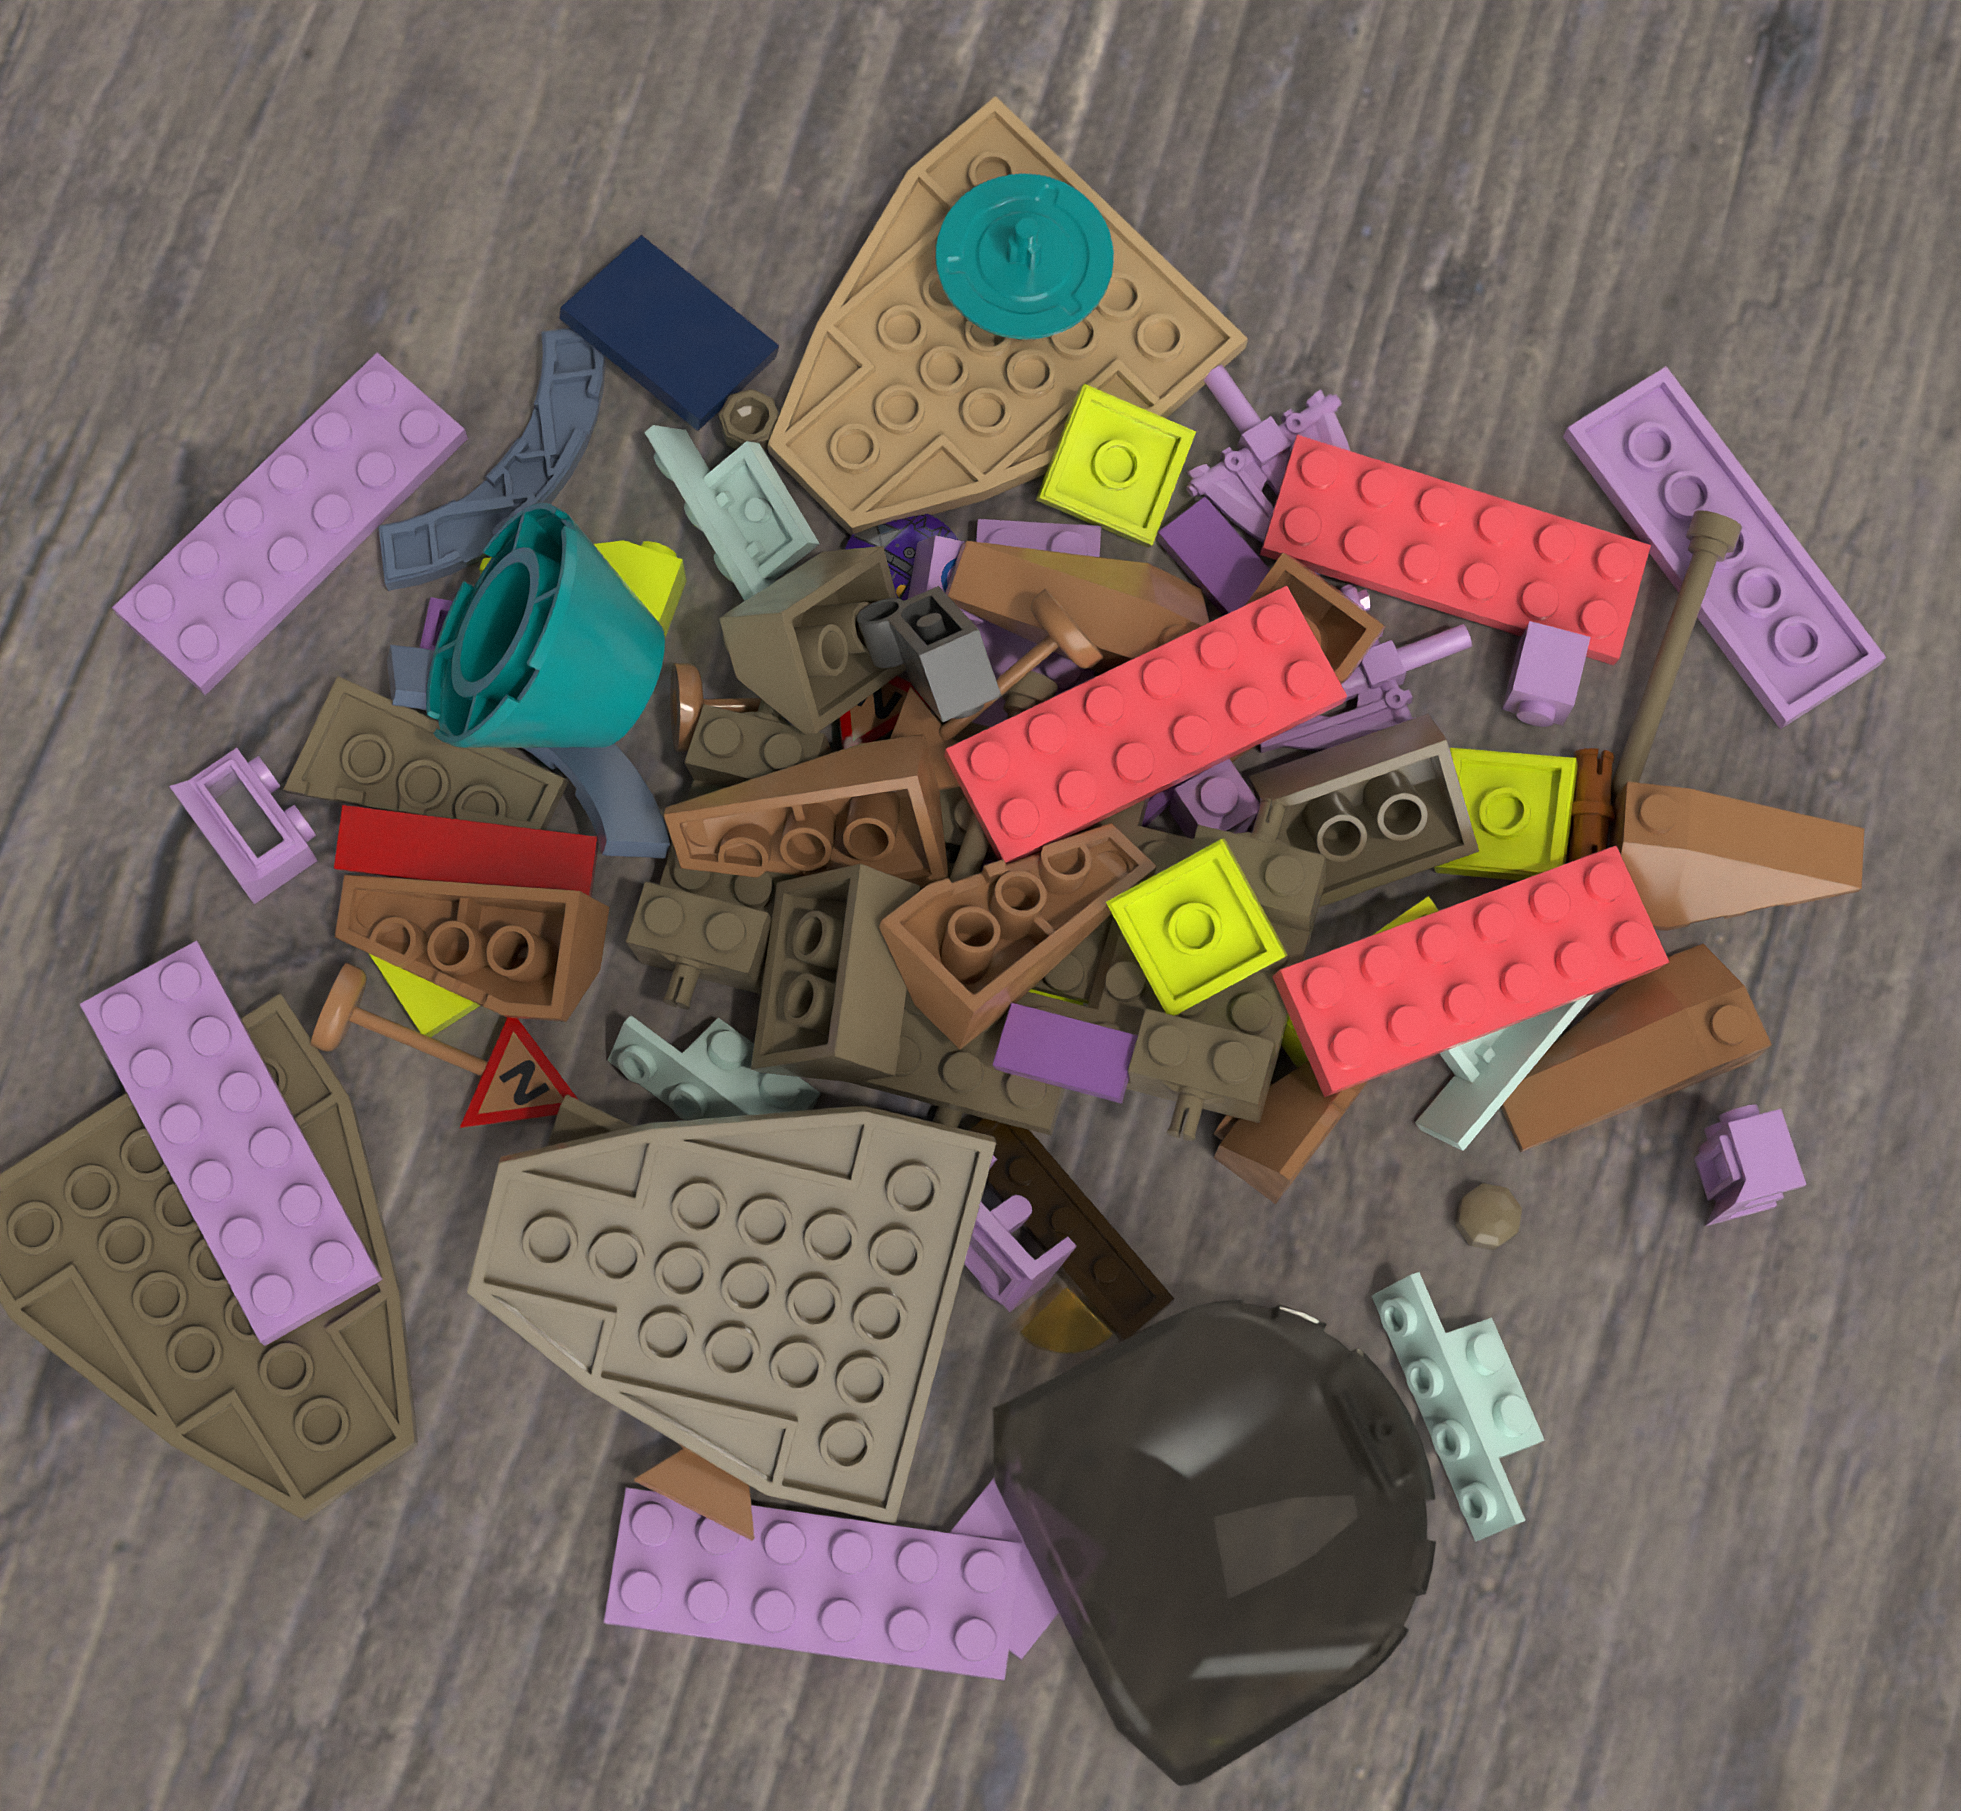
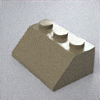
(803, 640)
(1374, 807)
(830, 980)

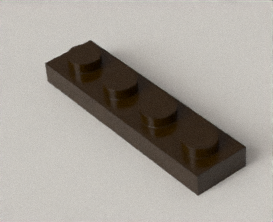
(1102, 1263)

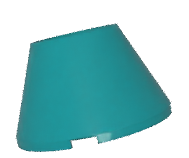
(543, 644)

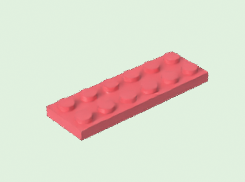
(1453, 547)
(1145, 726)
(1469, 970)

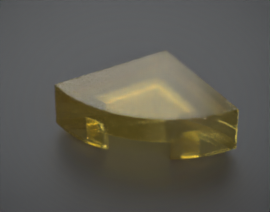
(1066, 1327)

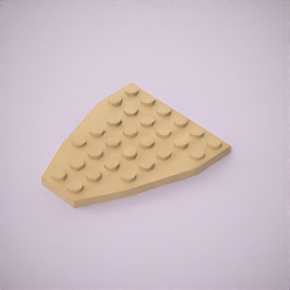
(927, 413)

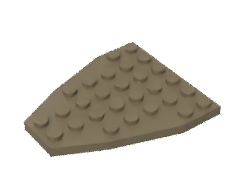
(748, 1284)
(132, 1299)

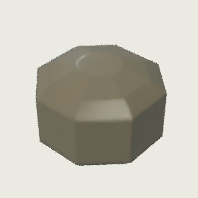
(748, 418)
(1488, 1216)

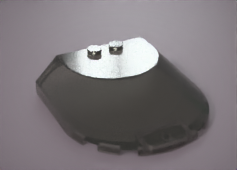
(1221, 1524)

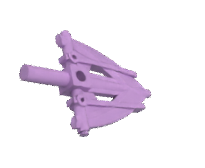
(1262, 454)
(1376, 686)

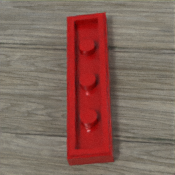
(463, 851)

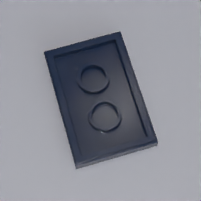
(669, 332)

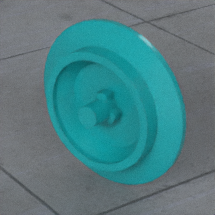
(1024, 256)

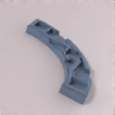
(527, 475)
(605, 779)

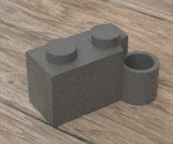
(938, 650)

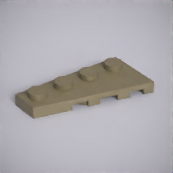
(392, 761)

